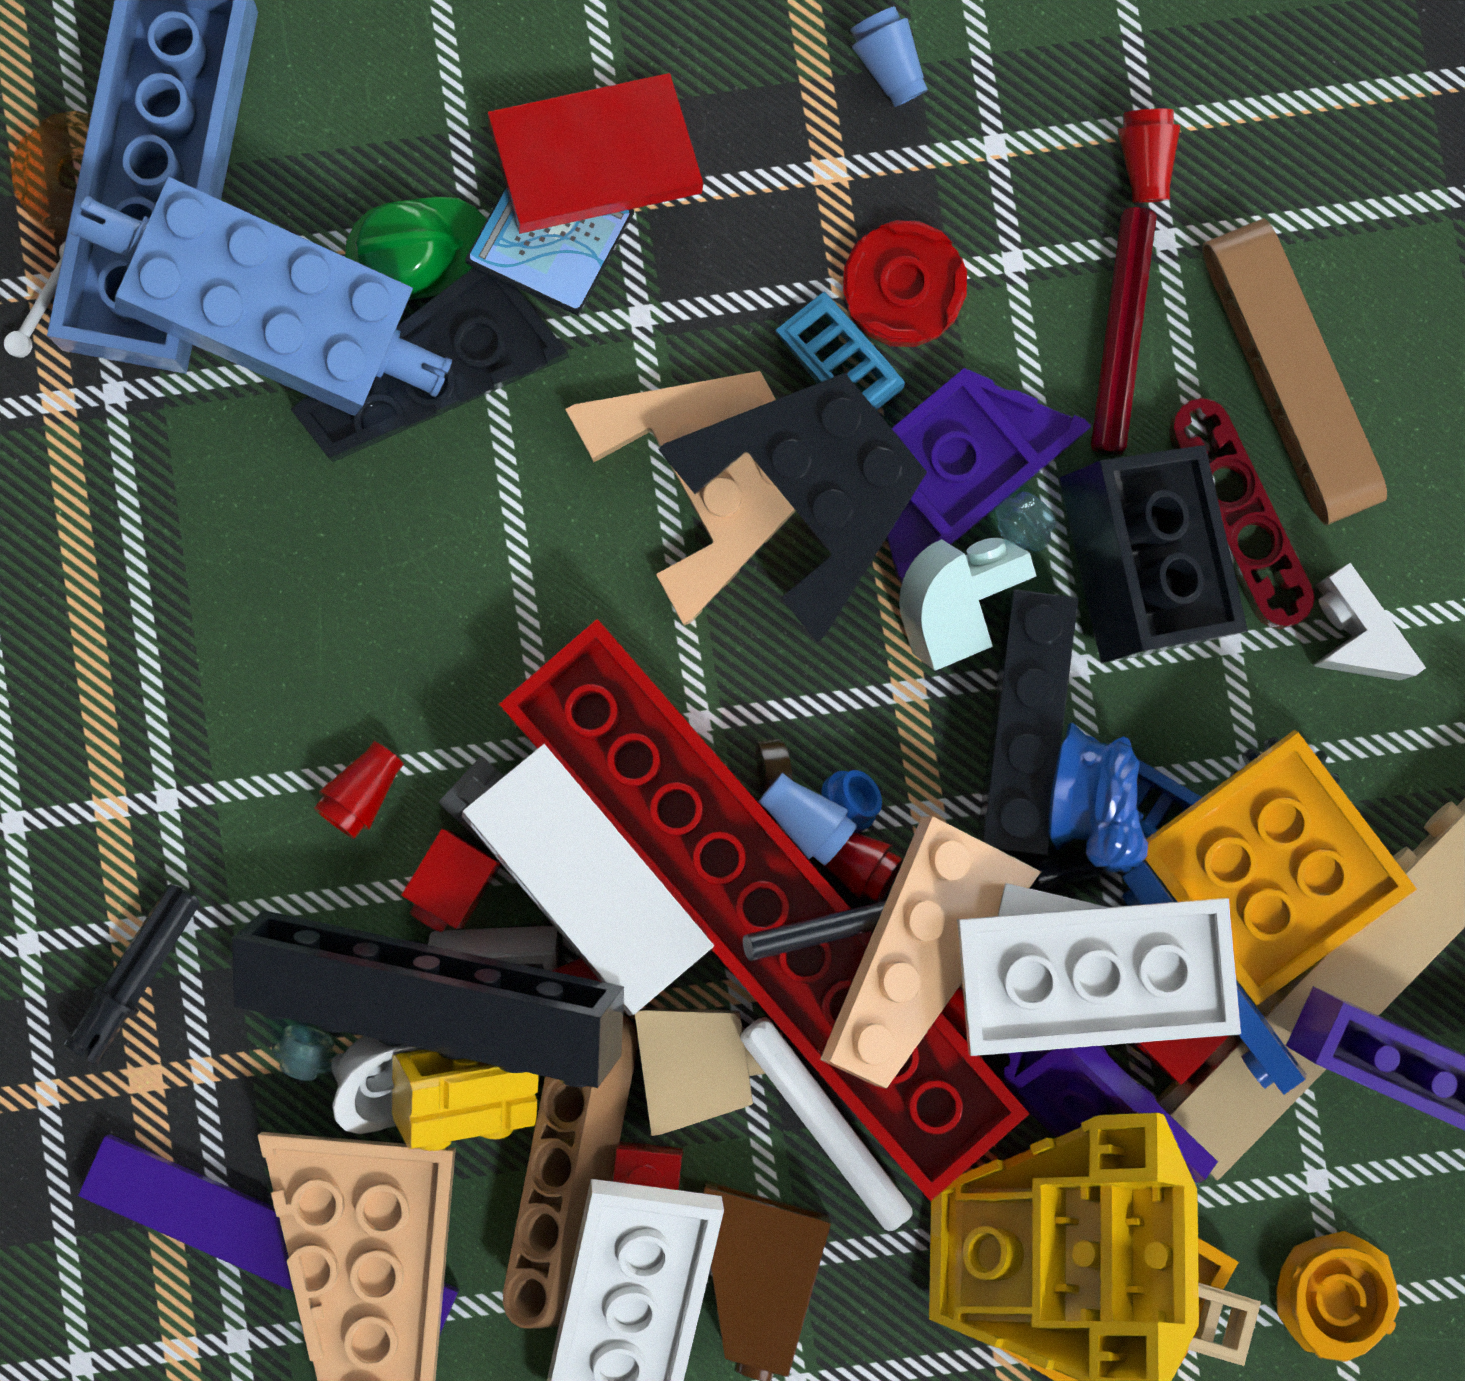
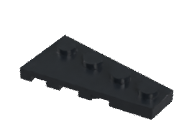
(475, 323)

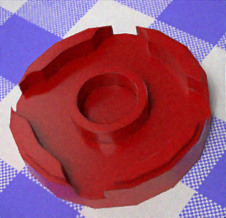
(904, 283)

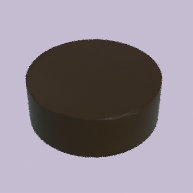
(771, 761)

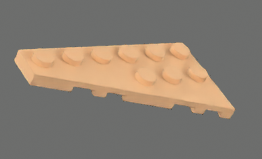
(364, 1251)

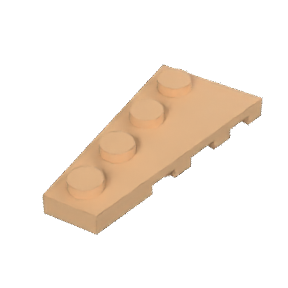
(915, 948)

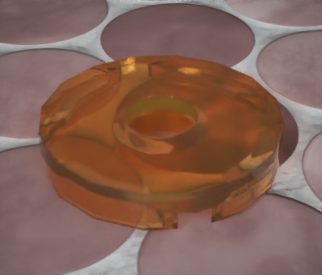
(39, 165)

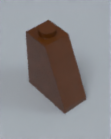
(764, 1278)

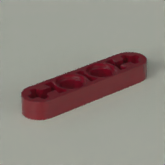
(1251, 509)

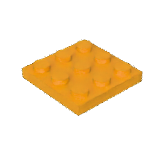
(1287, 857)

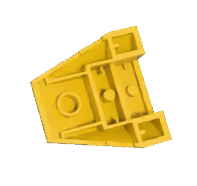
(1075, 1252)

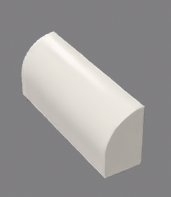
(587, 879)

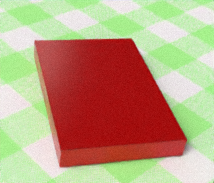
(595, 153)

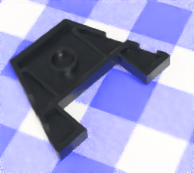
(834, 468)

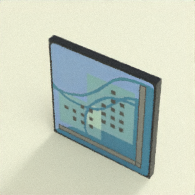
(549, 263)

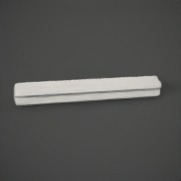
(826, 1123)

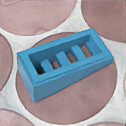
(888, 380)

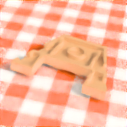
(736, 508)

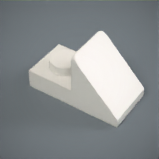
(1376, 642)

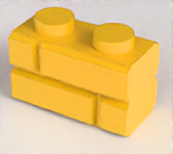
(458, 1099)

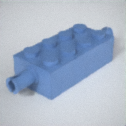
(261, 296)

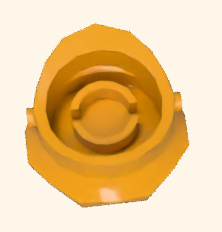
(1337, 1296)

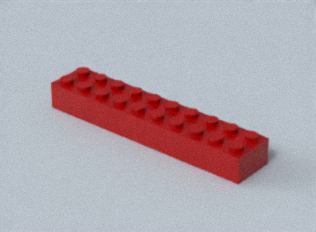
(744, 877)

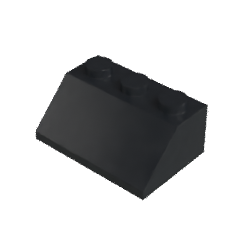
(1152, 553)

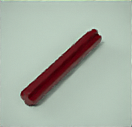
(1123, 331)

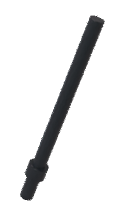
(865, 918)

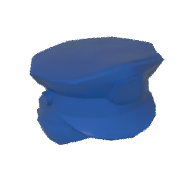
(1097, 801)

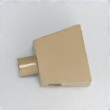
(693, 1065)

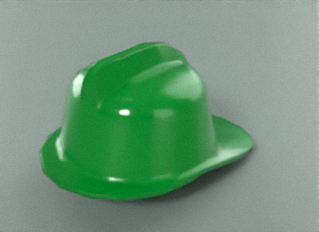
(417, 242)

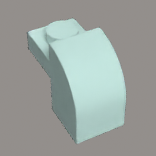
(944, 593)

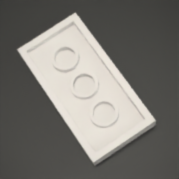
(1098, 976)
(636, 1284)

